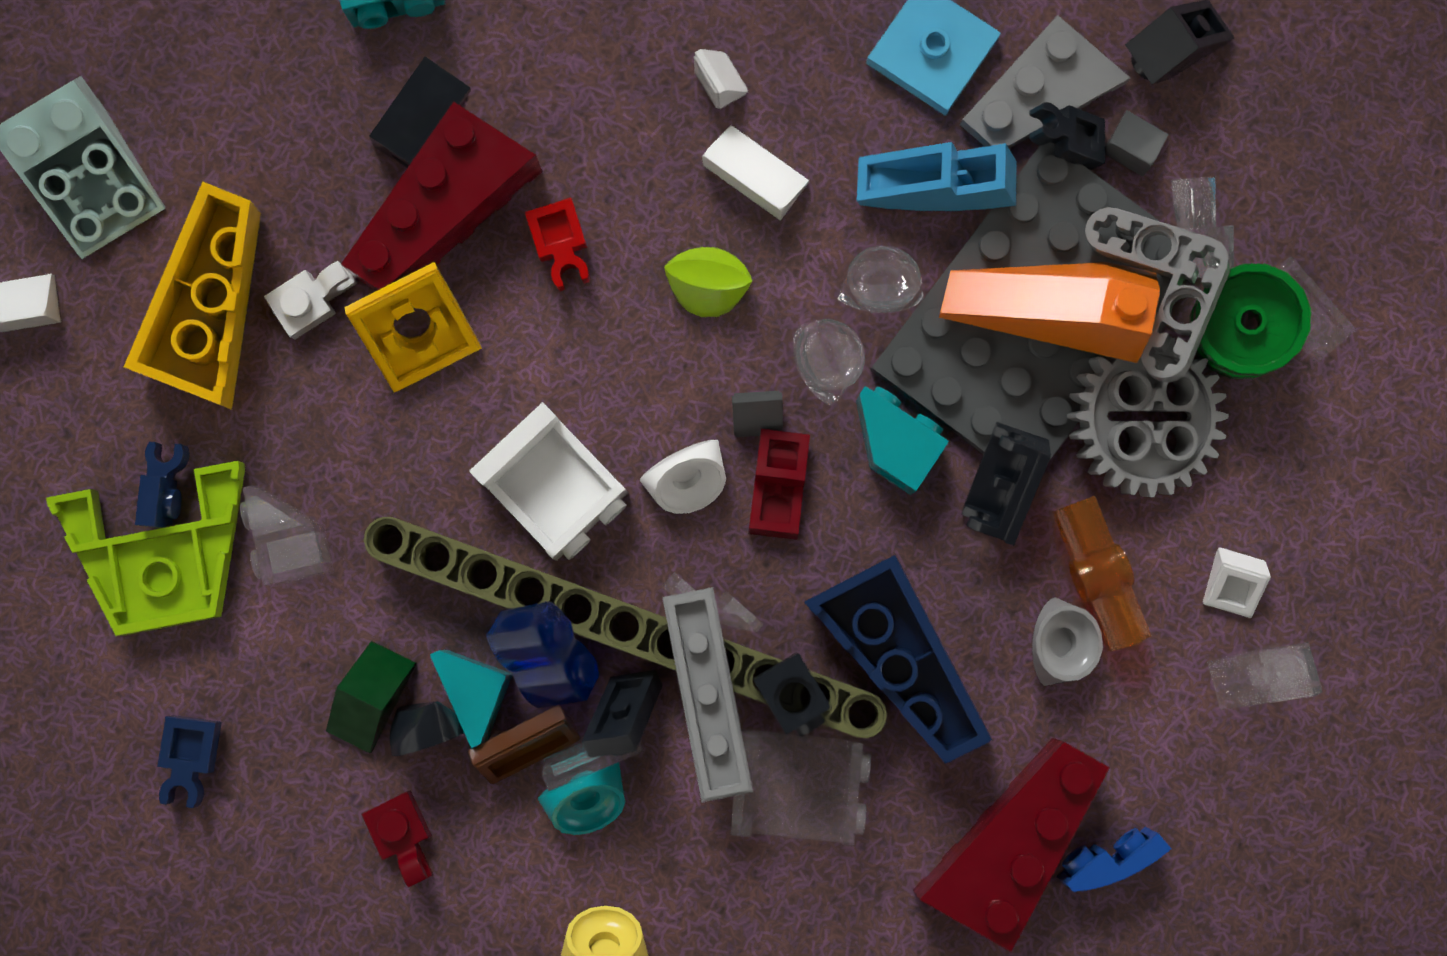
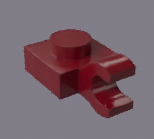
(397, 830)

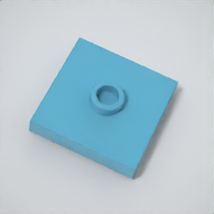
(933, 50)

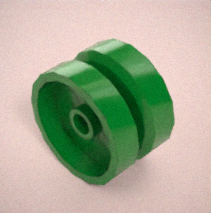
(1281, 317)

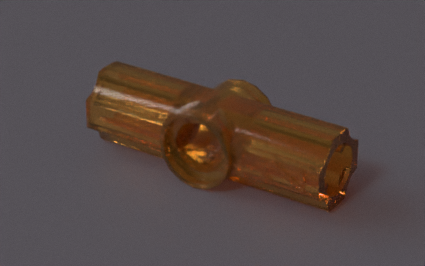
(1102, 574)

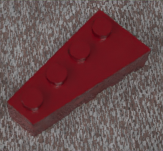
(441, 198)
(1015, 846)

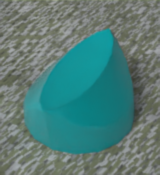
(586, 802)

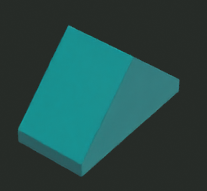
(474, 692)

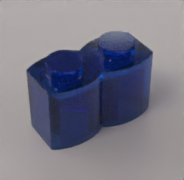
(543, 655)

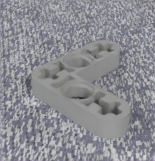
(1177, 266)

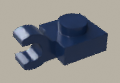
(157, 497)

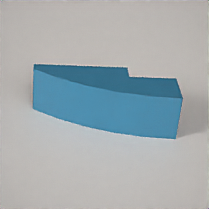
(938, 178)

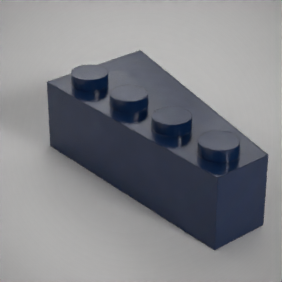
(898, 647)

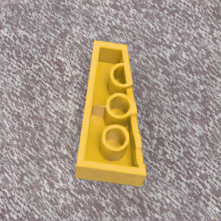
(201, 302)

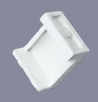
(551, 483)

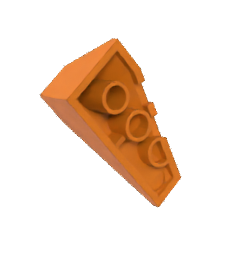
(1075, 306)

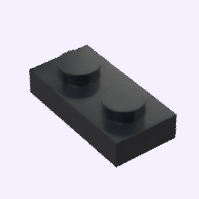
(622, 714)

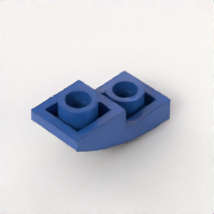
(1096, 868)

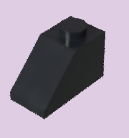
(1178, 40)

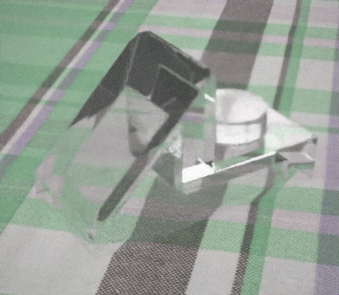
(1265, 676)

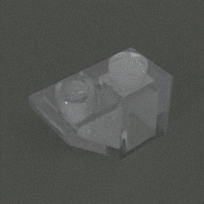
(286, 540)

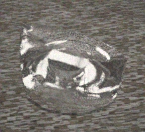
(882, 281)
(828, 358)

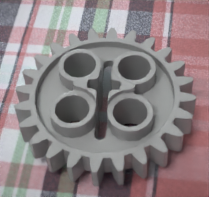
(1147, 462)

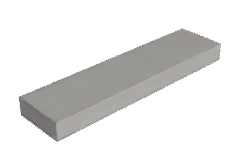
(707, 694)

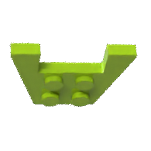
(160, 573)

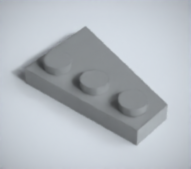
(1053, 69)

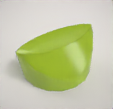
(707, 280)

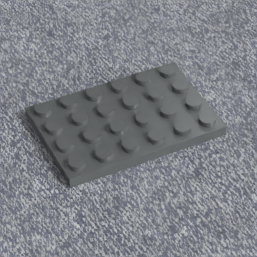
(986, 376)

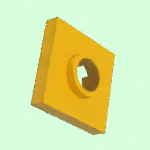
(408, 358)

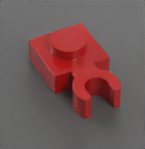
(557, 237)

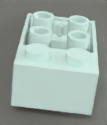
(79, 167)

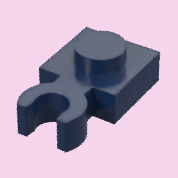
(188, 749)

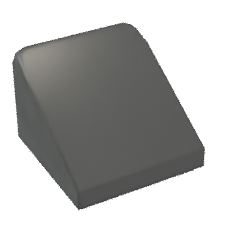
(1135, 143)
(756, 412)

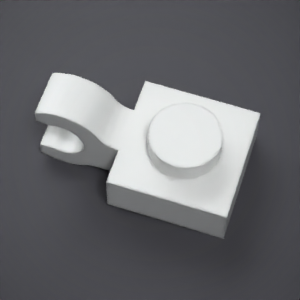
(305, 301)

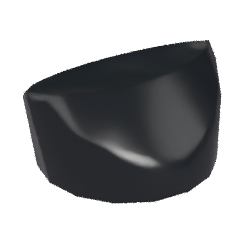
(422, 727)

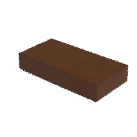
(524, 745)

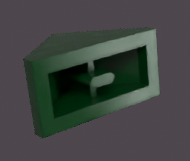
(368, 696)

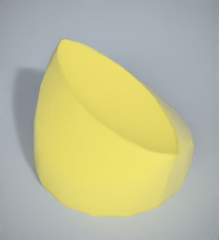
(604, 933)

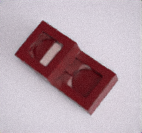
(779, 484)

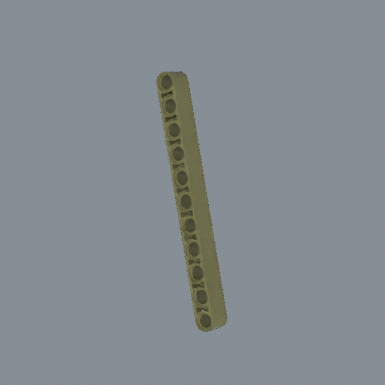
(505, 592)

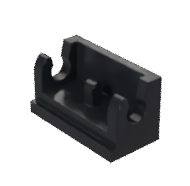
(417, 111)
(1006, 482)

